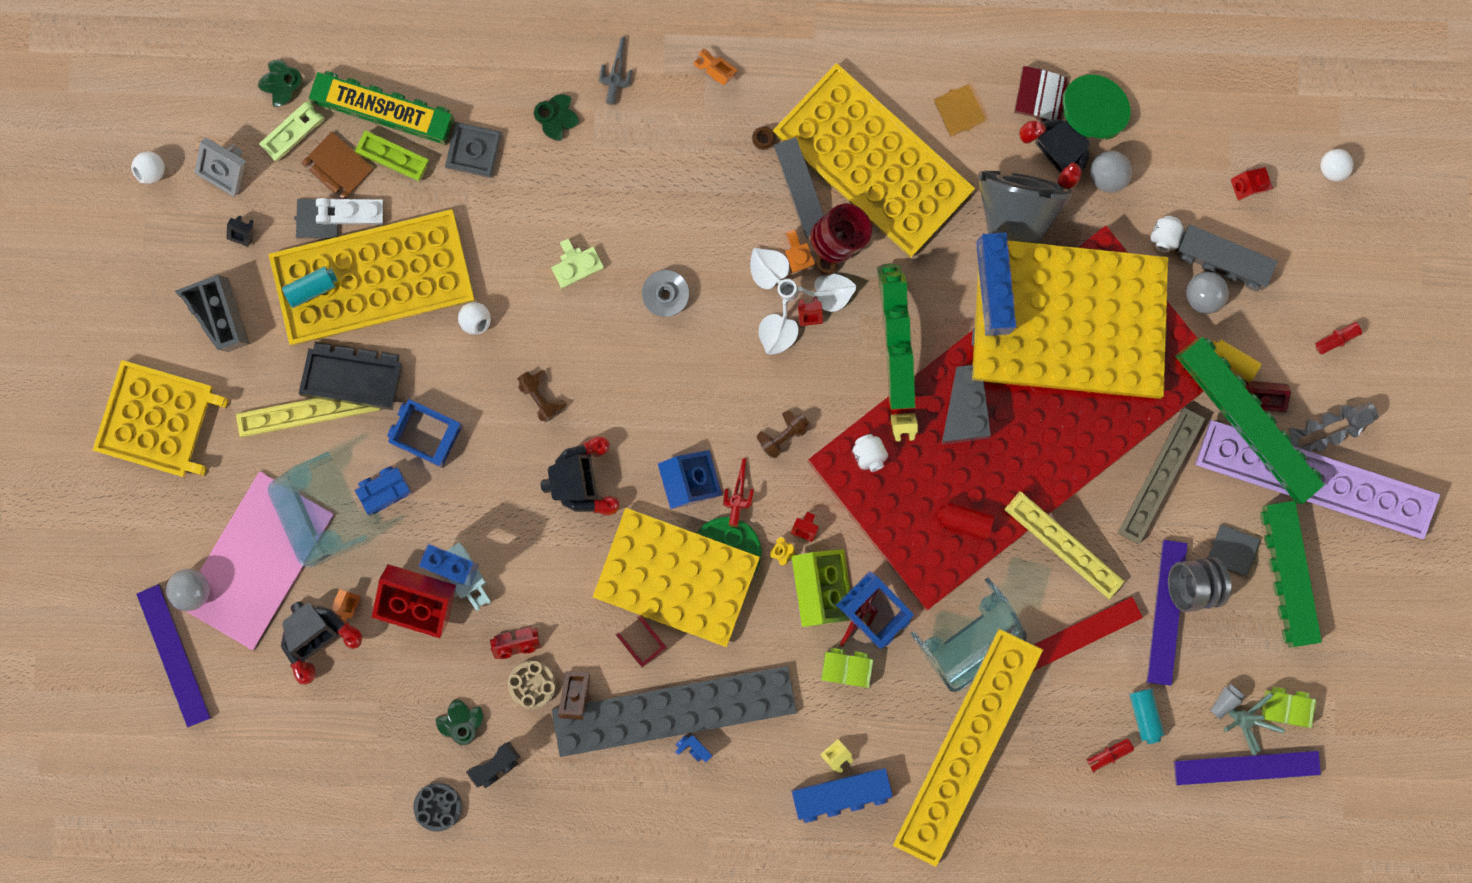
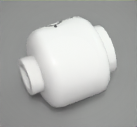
(1167, 234)
(870, 453)

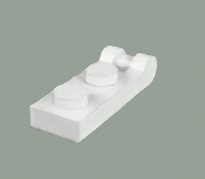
(350, 211)

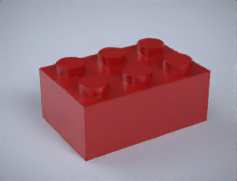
(413, 601)

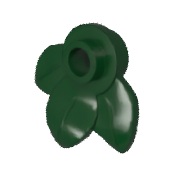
(277, 82)
(559, 118)
(460, 718)

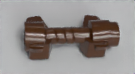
(529, 385)
(795, 426)

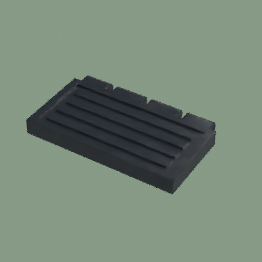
(351, 378)

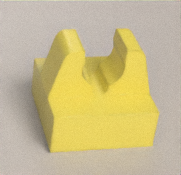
(904, 424)
(836, 755)

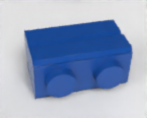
(383, 490)

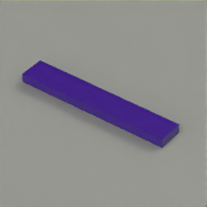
(1165, 618)
(173, 656)
(1247, 768)

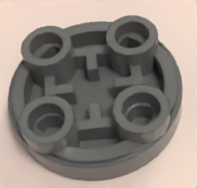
(437, 807)

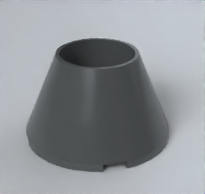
(1020, 204)

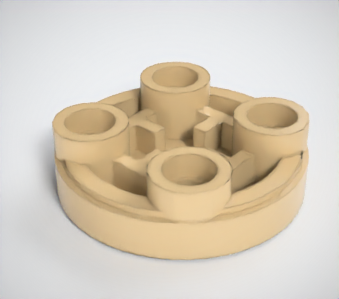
(532, 684)

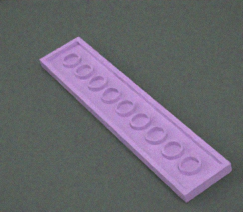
(1345, 489)

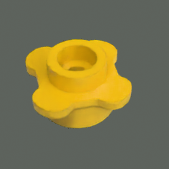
(788, 551)

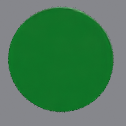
(1096, 106)
(739, 537)

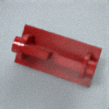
(526, 642)

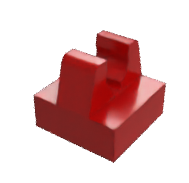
(810, 313)
(804, 528)

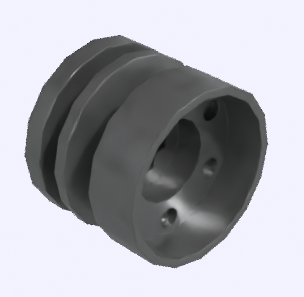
(1199, 584)

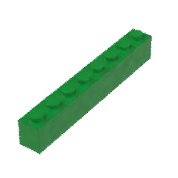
(1250, 420)

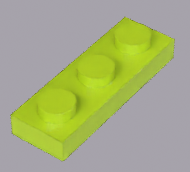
(392, 156)

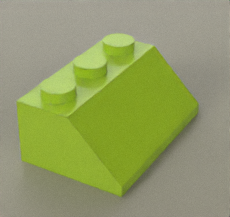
(820, 586)

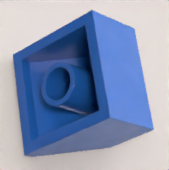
(689, 479)

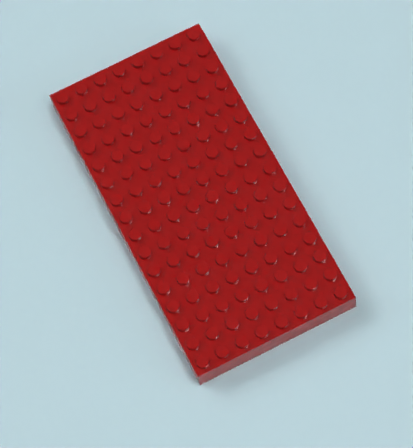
(1039, 445)

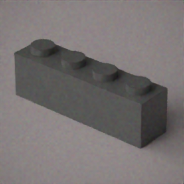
(1226, 258)

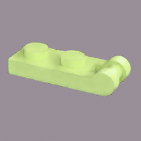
(291, 131)

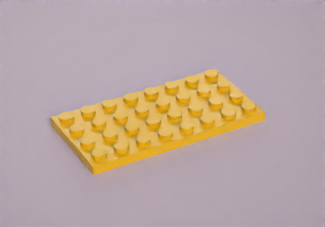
(874, 160)
(380, 277)

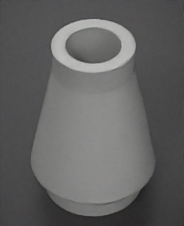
(1227, 701)

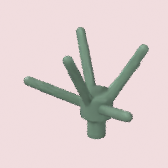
(1247, 720)

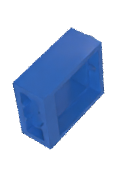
(446, 444)
(449, 565)
(860, 594)

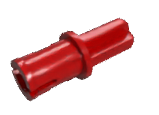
(1338, 338)
(1110, 754)

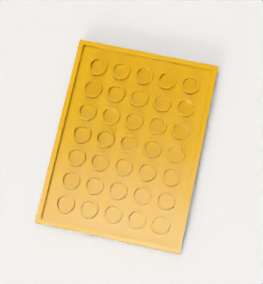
(1080, 322)

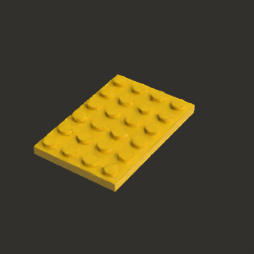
(676, 577)

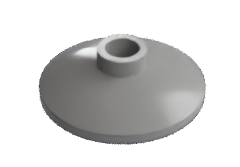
(665, 281)

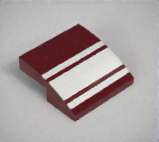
(1040, 94)

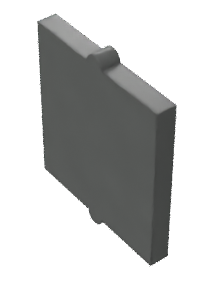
(306, 221)
(1234, 549)

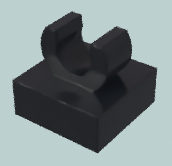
(239, 231)

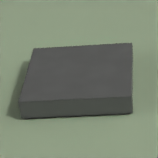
(473, 150)

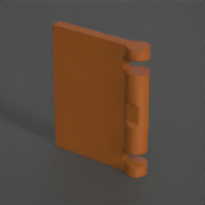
(337, 165)

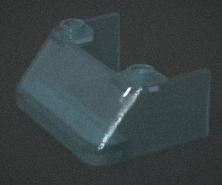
(306, 544)
(961, 655)

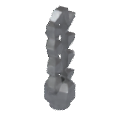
(1357, 417)

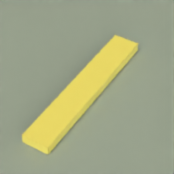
(296, 415)
(1064, 545)

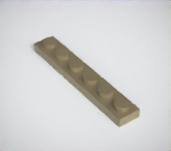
(1161, 476)

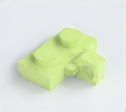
(576, 264)

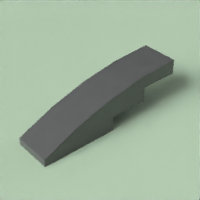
(799, 184)

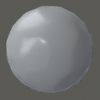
(1111, 171)
(1207, 292)
(187, 589)

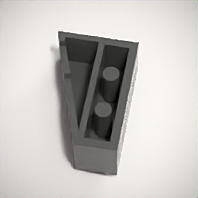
(216, 311)
(967, 409)

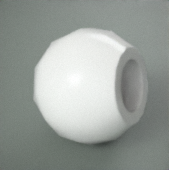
(1337, 165)
(148, 167)
(474, 318)

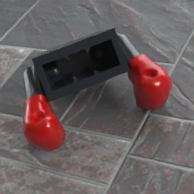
(1061, 146)
(574, 482)
(308, 632)

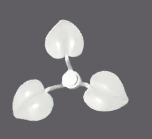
(769, 268)

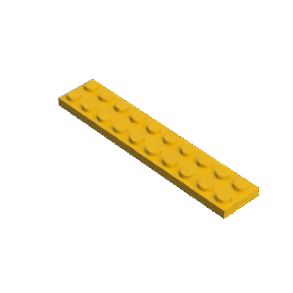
(967, 747)

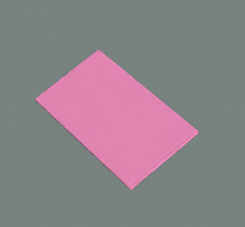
(252, 566)

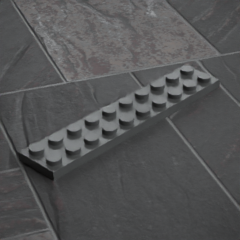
(676, 711)

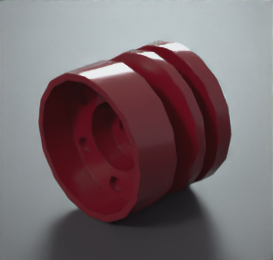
(841, 233)

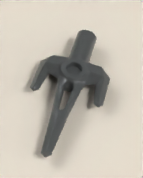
(615, 80)

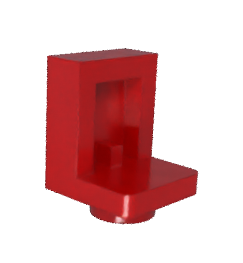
(1251, 183)

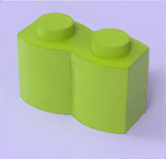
(847, 669)
(1288, 708)

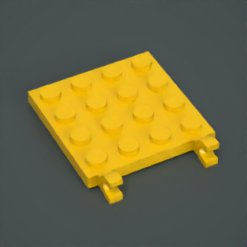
(155, 419)

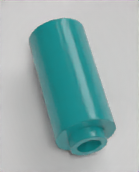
(310, 286)
(1147, 715)

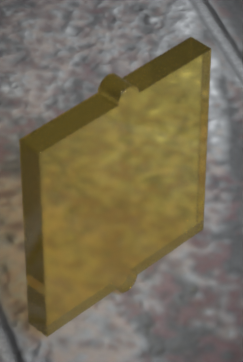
(959, 110)

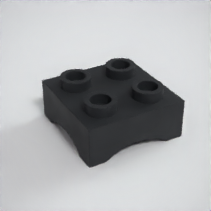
(503, 760)

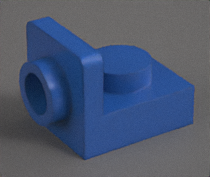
(698, 750)

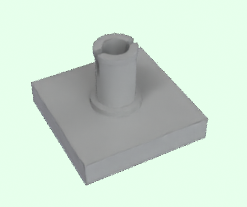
(220, 166)

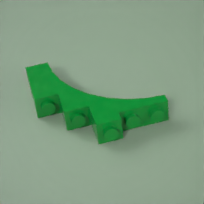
(897, 336)

